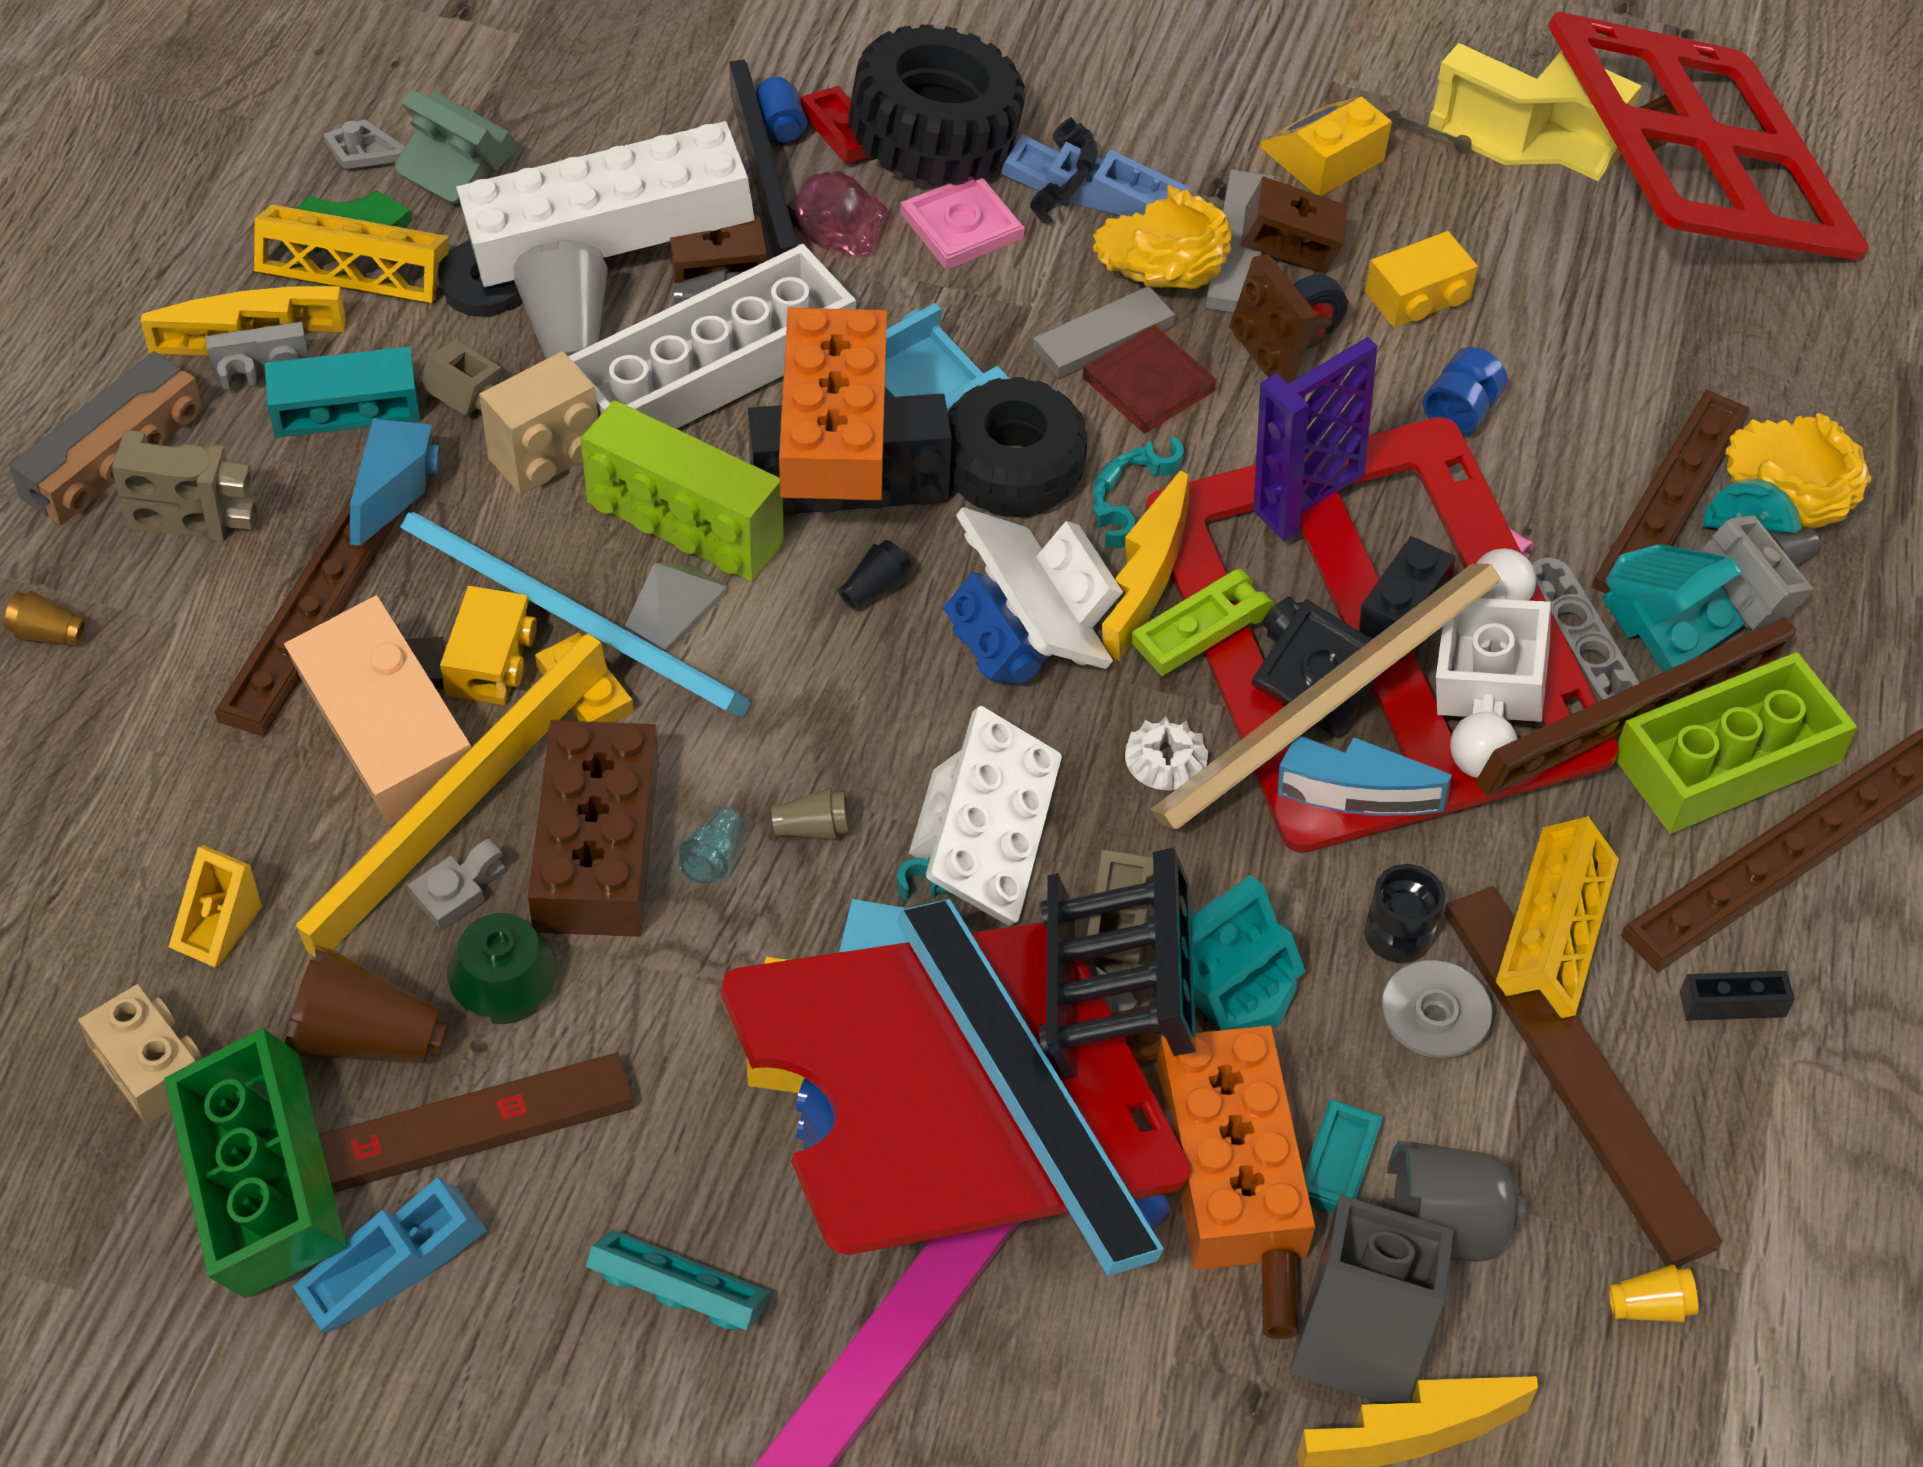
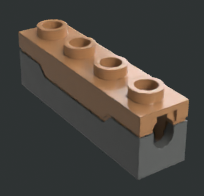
(77, 457)

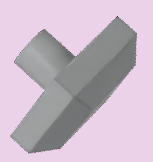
(362, 145)

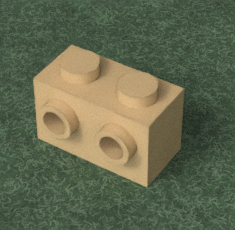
(138, 1048)

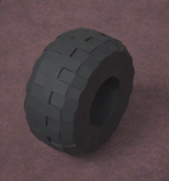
(1016, 415)

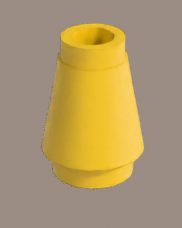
(1655, 1296)

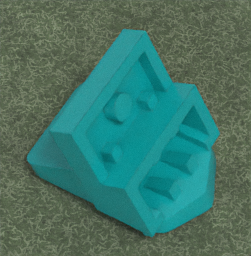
(1673, 601)
(1243, 960)

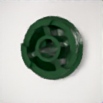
(501, 968)

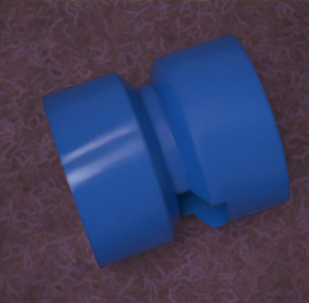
(1466, 389)

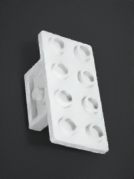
(1051, 589)
(987, 815)

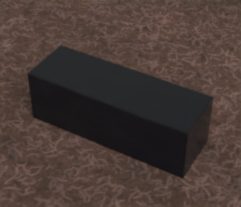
(1736, 995)

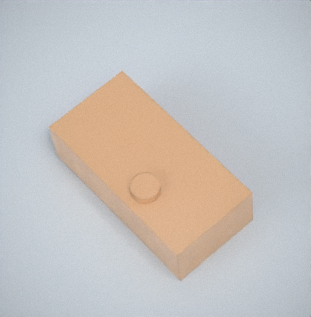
(379, 705)

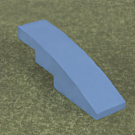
(1113, 186)

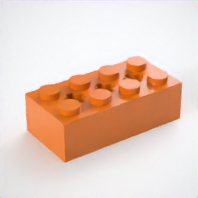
(833, 404)
(1241, 1148)

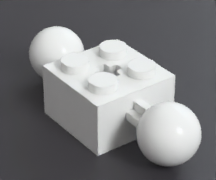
(1494, 662)

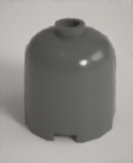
(1460, 1192)

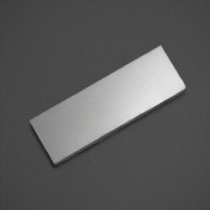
(1100, 331)

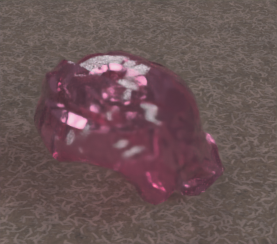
(839, 213)

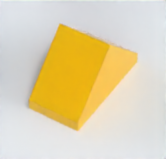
(215, 907)

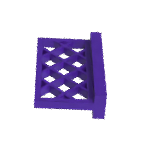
(1286, 442)

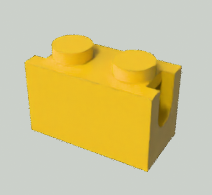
(487, 646)

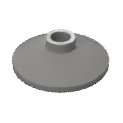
(1442, 991)

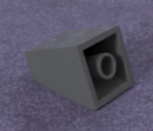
(1373, 1302)

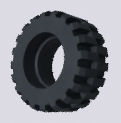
(936, 104)

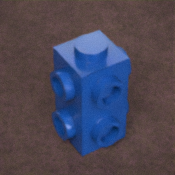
(992, 631)

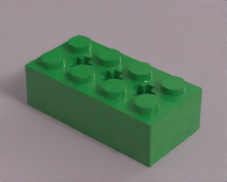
(254, 1164)

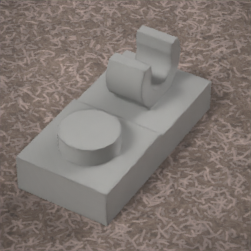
(248, 350)

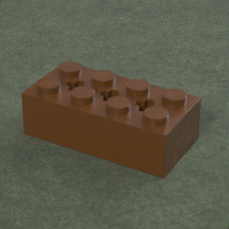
(594, 828)

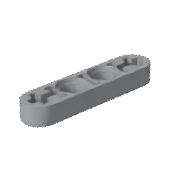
(1588, 636)

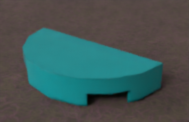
(1756, 498)

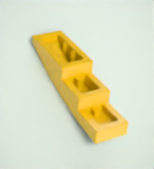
(183, 326)
(1149, 563)
(1436, 1418)

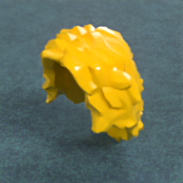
(1171, 245)
(1807, 461)

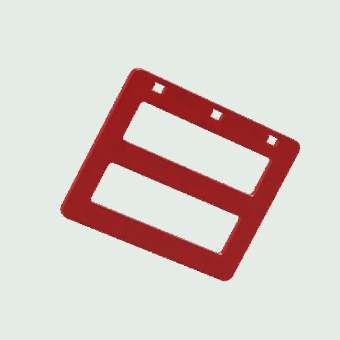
(1401, 690)

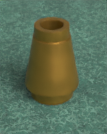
(42, 620)

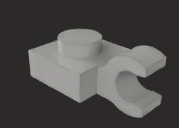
(454, 889)

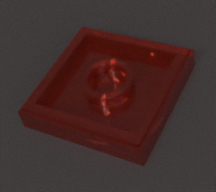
(1149, 379)

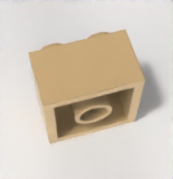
(538, 421)

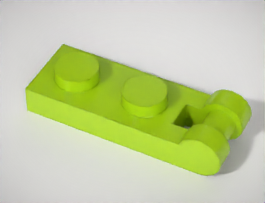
(1201, 621)

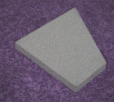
(673, 603)

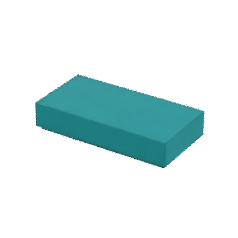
(1340, 1154)

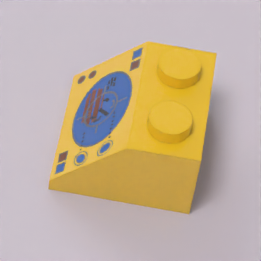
(1331, 144)

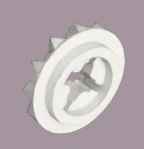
(1147, 761)

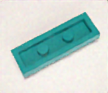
(678, 1280)

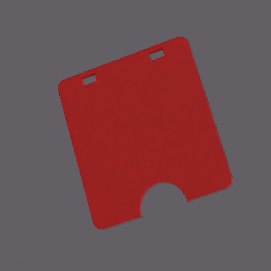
(917, 1122)

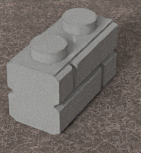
(1769, 581)

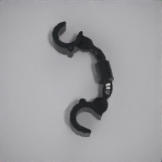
(1082, 138)

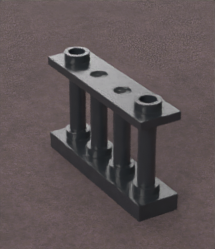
(1167, 973)

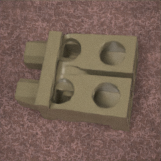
(182, 488)

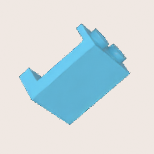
(927, 361)

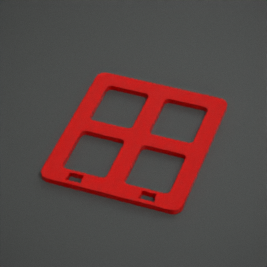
(1717, 142)

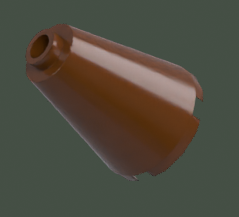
(361, 1015)

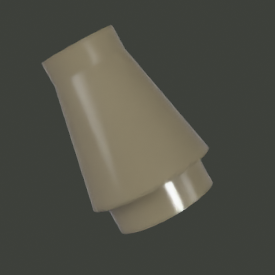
(813, 816)

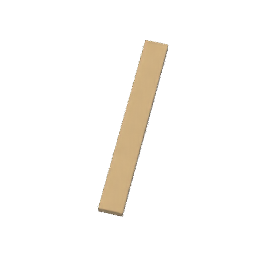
(1325, 695)

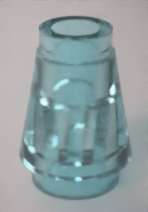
(710, 846)

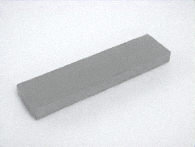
(1227, 286)

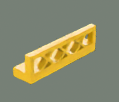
(350, 236)
(1553, 906)

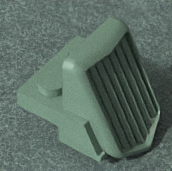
(450, 146)

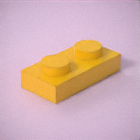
(603, 701)

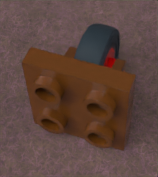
(1284, 318)

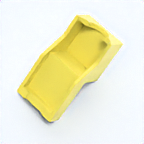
(1525, 117)

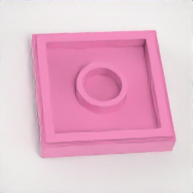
(962, 221)

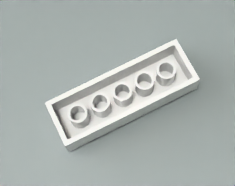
(609, 199)
(711, 343)

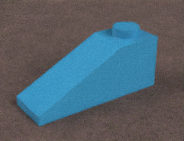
(391, 475)

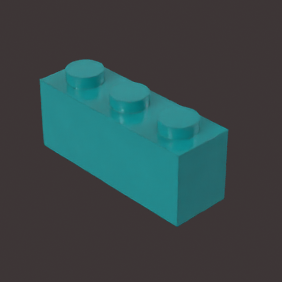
(341, 391)

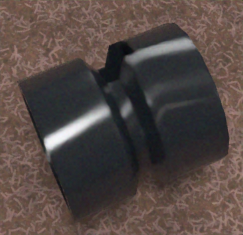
(1404, 913)

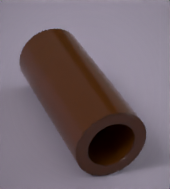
(1279, 1294)

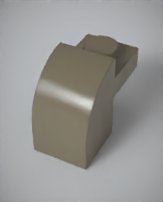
(1115, 872)

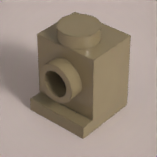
(458, 376)

